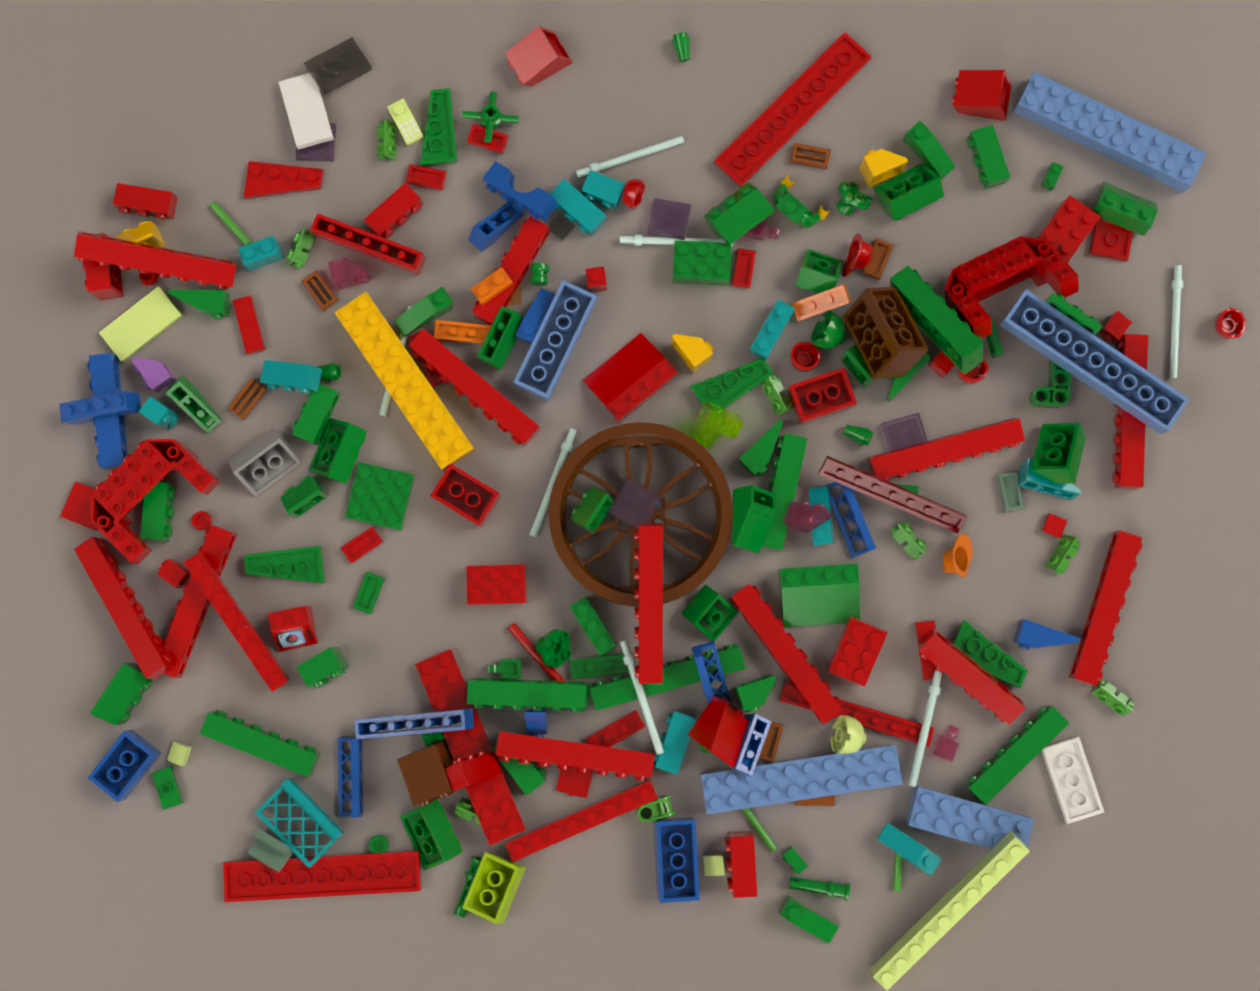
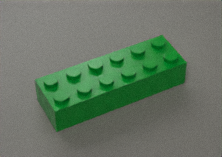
(938, 320)
(528, 693)

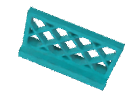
(314, 812)

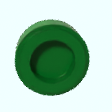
(378, 844)

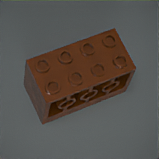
(885, 332)
(426, 773)

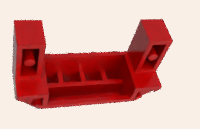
(1001, 269)
(133, 481)

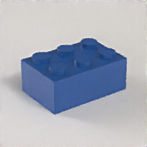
(124, 765)

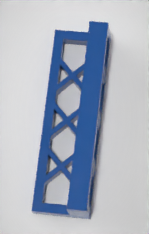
(858, 519)
(706, 682)
(355, 777)

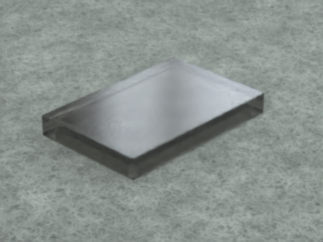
(337, 66)

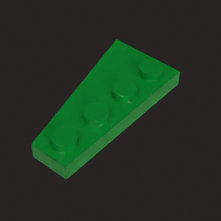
(439, 139)
(732, 384)
(290, 564)
(989, 655)

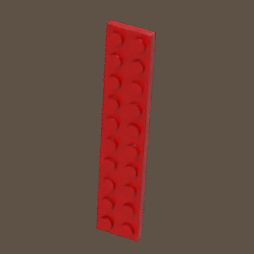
(792, 110)
(490, 798)
(327, 877)

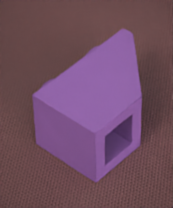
(155, 373)

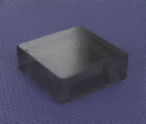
(561, 227)

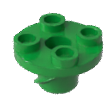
(851, 198)
(554, 648)

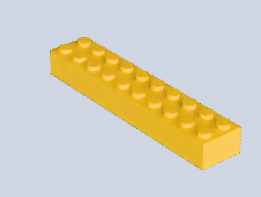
(404, 381)

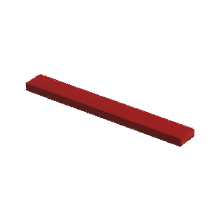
(866, 716)

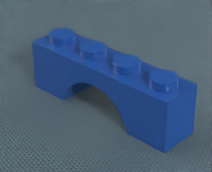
(536, 202)
(85, 409)

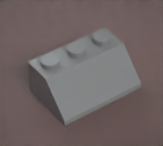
(264, 462)

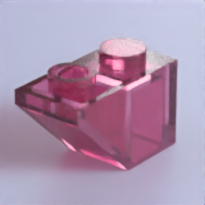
(346, 272)
(805, 517)

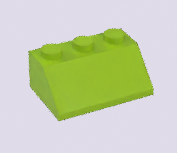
(494, 887)

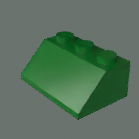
(909, 191)
(1125, 209)
(738, 213)
(338, 450)
(1059, 452)
(754, 693)
(122, 695)
(431, 834)

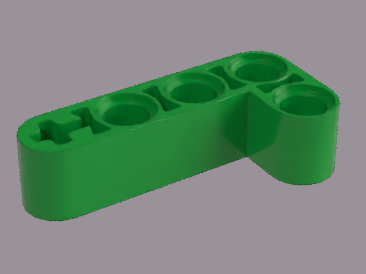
(1053, 388)

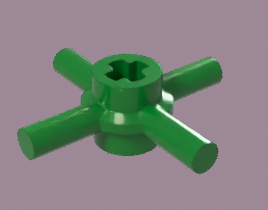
(490, 117)

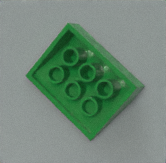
(819, 594)

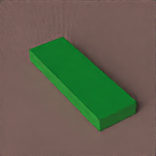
(598, 666)

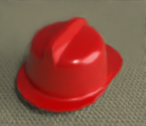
(858, 255)

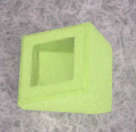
(179, 753)
(714, 865)

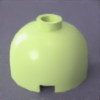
(848, 735)

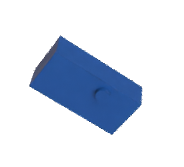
(676, 860)

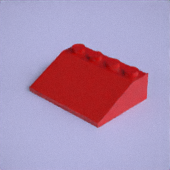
(630, 377)

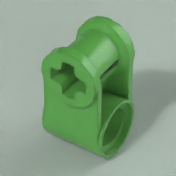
(657, 809)

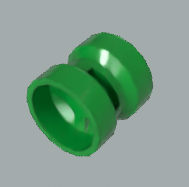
(539, 274)
(430, 738)

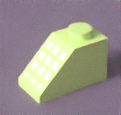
(405, 122)

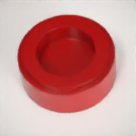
(201, 520)

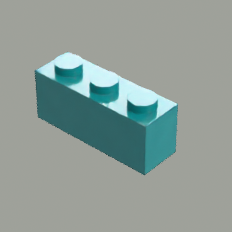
(578, 208)
(771, 330)
(290, 376)
(674, 742)

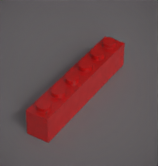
(368, 244)
(515, 264)
(971, 676)

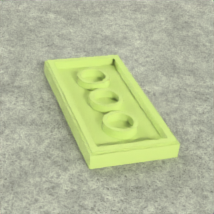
(140, 324)

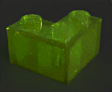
(714, 421)

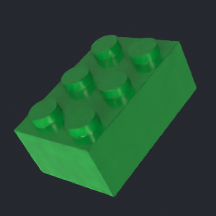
(701, 263)

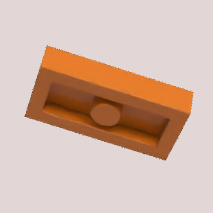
(491, 286)

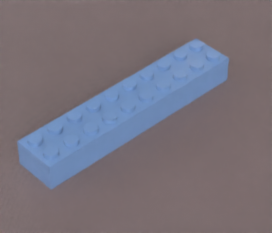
(1109, 132)
(1094, 362)
(801, 779)

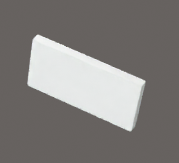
(305, 111)
(1072, 780)

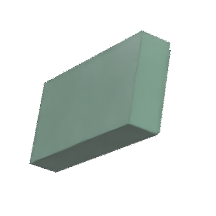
(1010, 491)

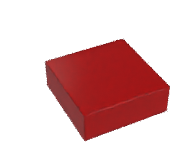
(1054, 525)

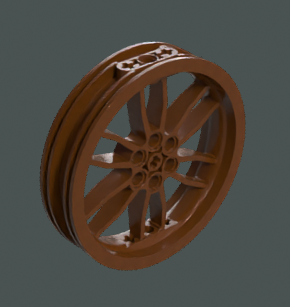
(635, 436)

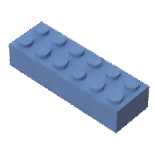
(555, 341)
(964, 818)

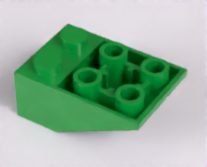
(752, 517)

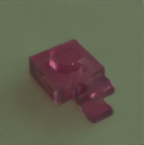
(761, 230)
(946, 746)

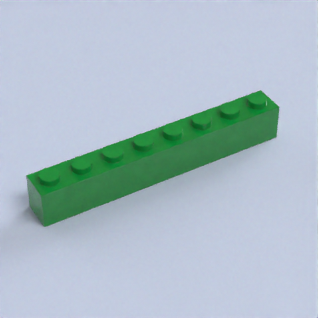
(674, 676)

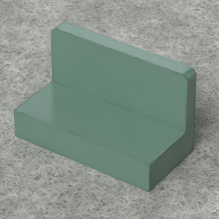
(270, 850)

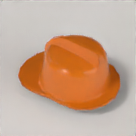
(958, 558)

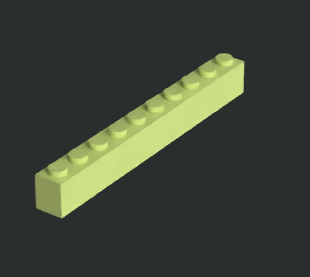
(949, 910)

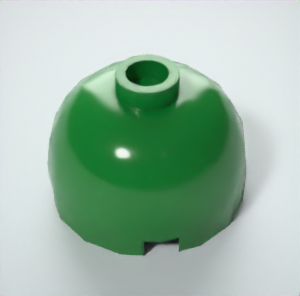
(829, 331)

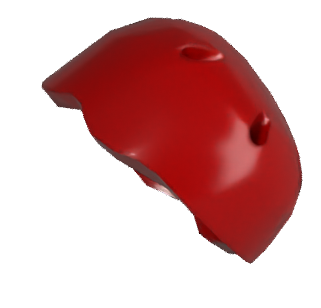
(633, 193)
(1227, 326)
(802, 359)
(972, 376)

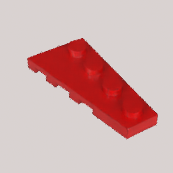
(271, 179)

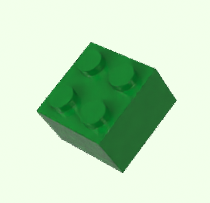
(322, 667)

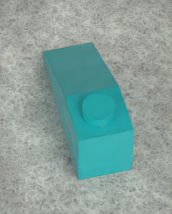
(1035, 482)
(824, 533)
(909, 849)

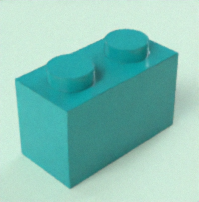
(603, 190)
(261, 253)
(159, 413)

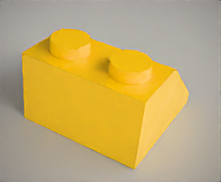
(881, 166)
(144, 233)
(693, 351)

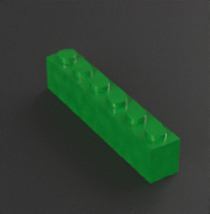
(784, 485)
(260, 743)
(1017, 754)

